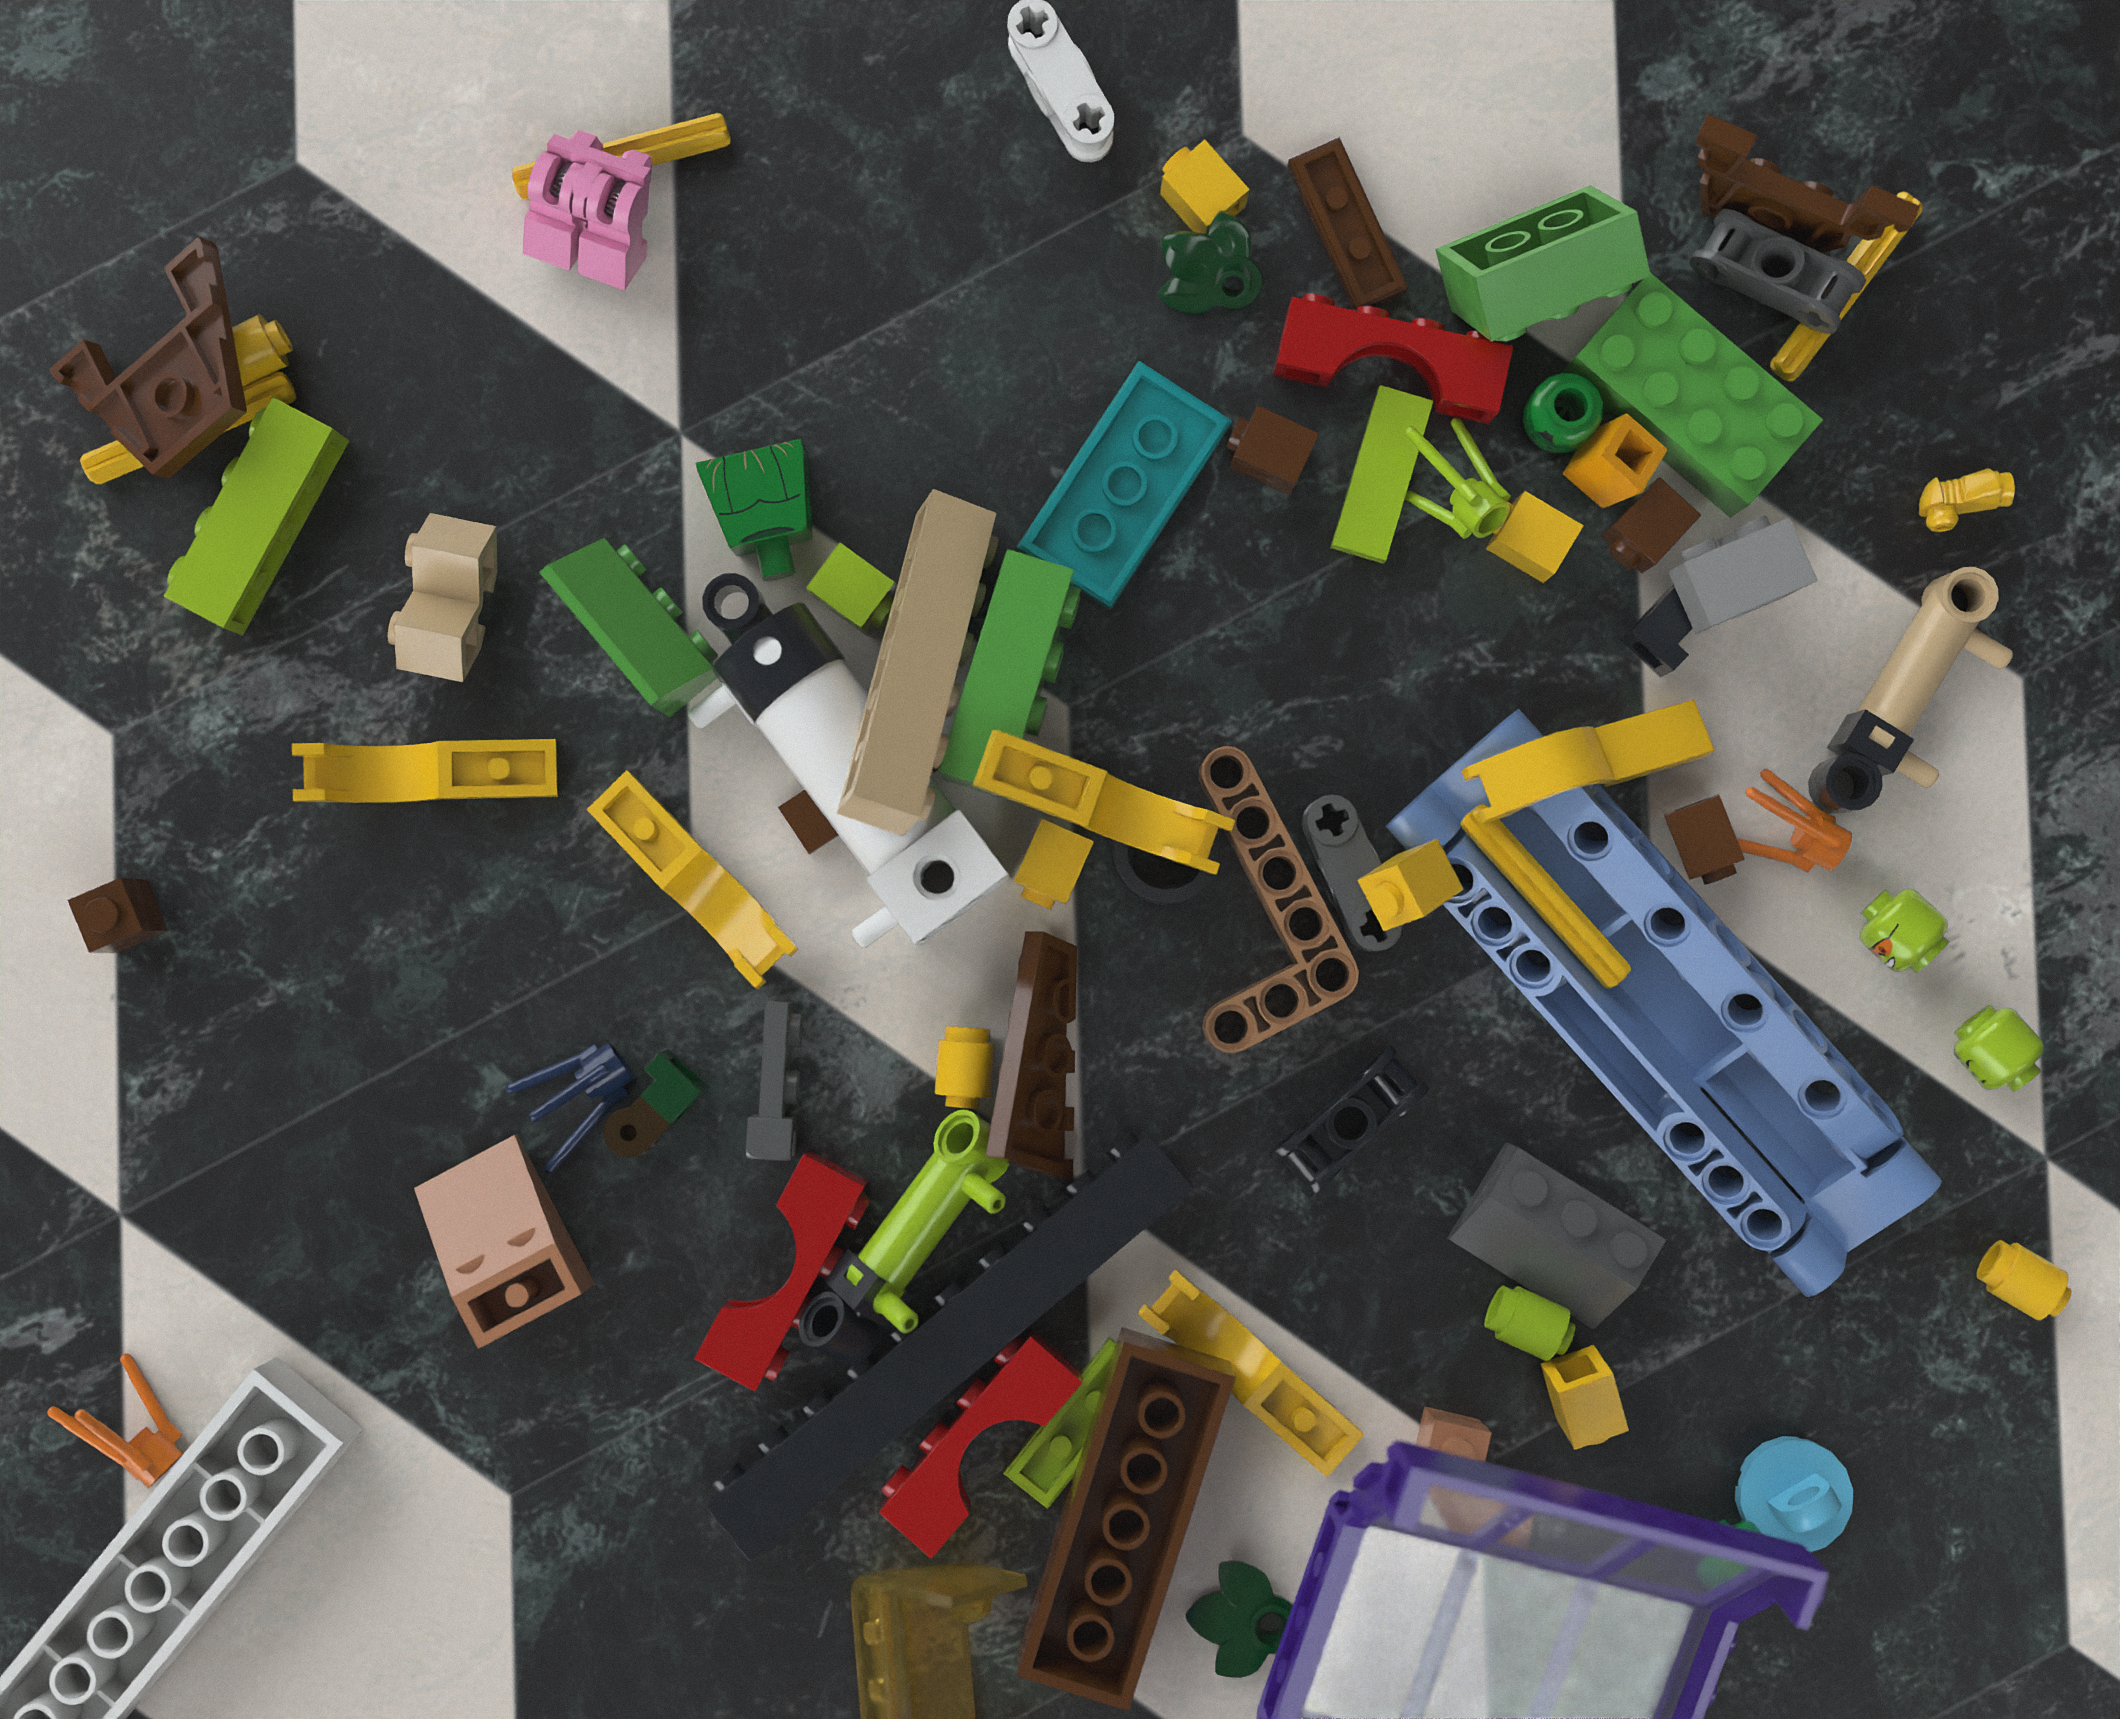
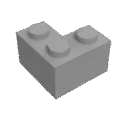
(1743, 574)

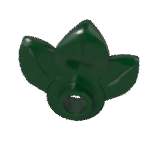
(1204, 262)
(1234, 1618)

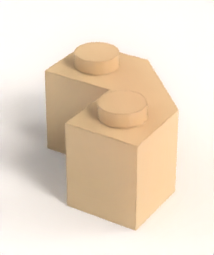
(450, 571)

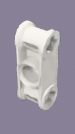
(1060, 79)

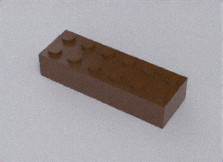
(1125, 1519)

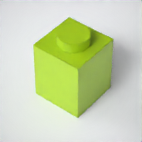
(853, 590)

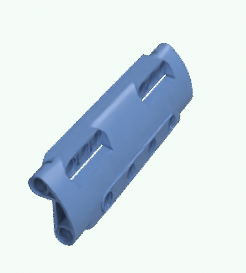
(1679, 1027)

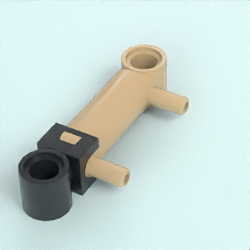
(1877, 735)

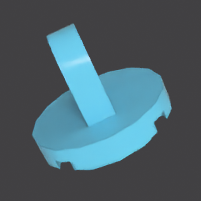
(1795, 1492)

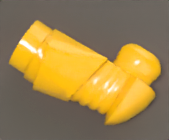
(1971, 493)

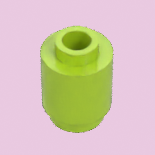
(1530, 1322)

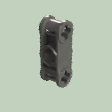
(1811, 291)
(1339, 866)

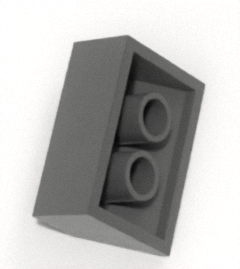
(1555, 1237)

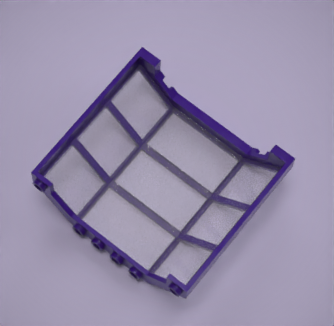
(1519, 1600)

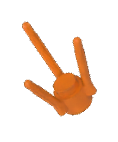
(1814, 836)
(145, 1455)

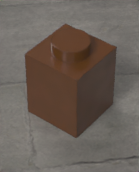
(1271, 449)
(1649, 527)
(1705, 839)
(117, 915)

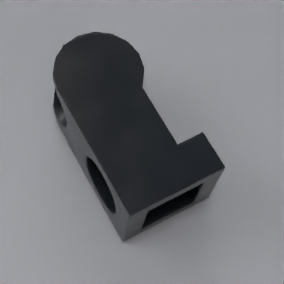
(1658, 632)

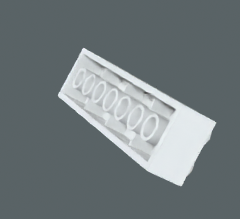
(180, 1552)

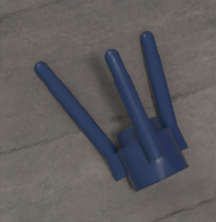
(601, 1073)

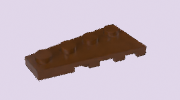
(1031, 1089)

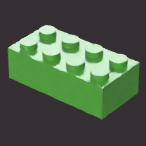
(1696, 394)
(1012, 661)

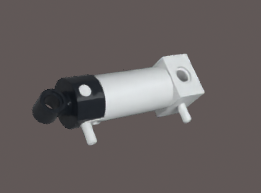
(810, 710)

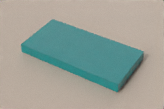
(1125, 483)

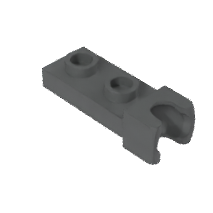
(773, 1131)

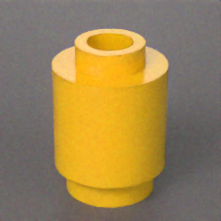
(260, 348)
(964, 1066)
(2024, 1280)

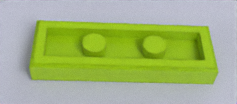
(1381, 475)
(1053, 1451)

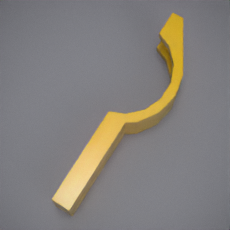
(1590, 757)
(427, 771)
(1099, 801)
(692, 877)
(1261, 1380)

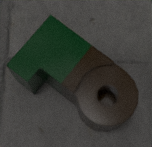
(657, 1109)

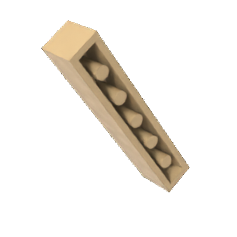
(919, 664)

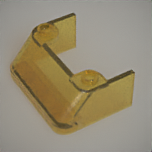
(916, 1637)

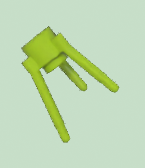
(1477, 505)

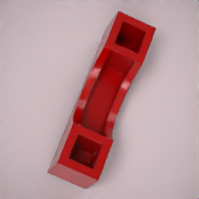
(1460, 370)
(749, 1334)
(930, 1496)

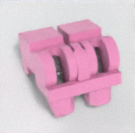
(588, 209)

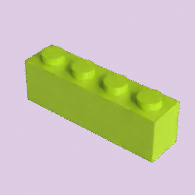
(255, 516)

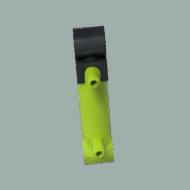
(875, 1280)

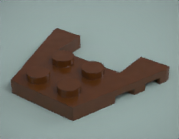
(1784, 205)
(181, 387)

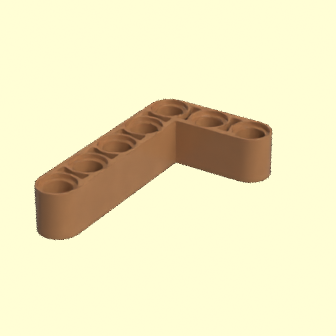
(1279, 906)

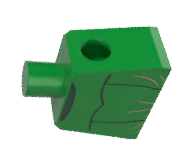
(762, 503)

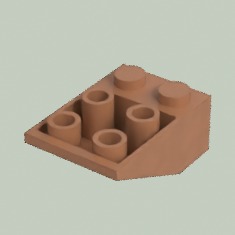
(500, 1241)

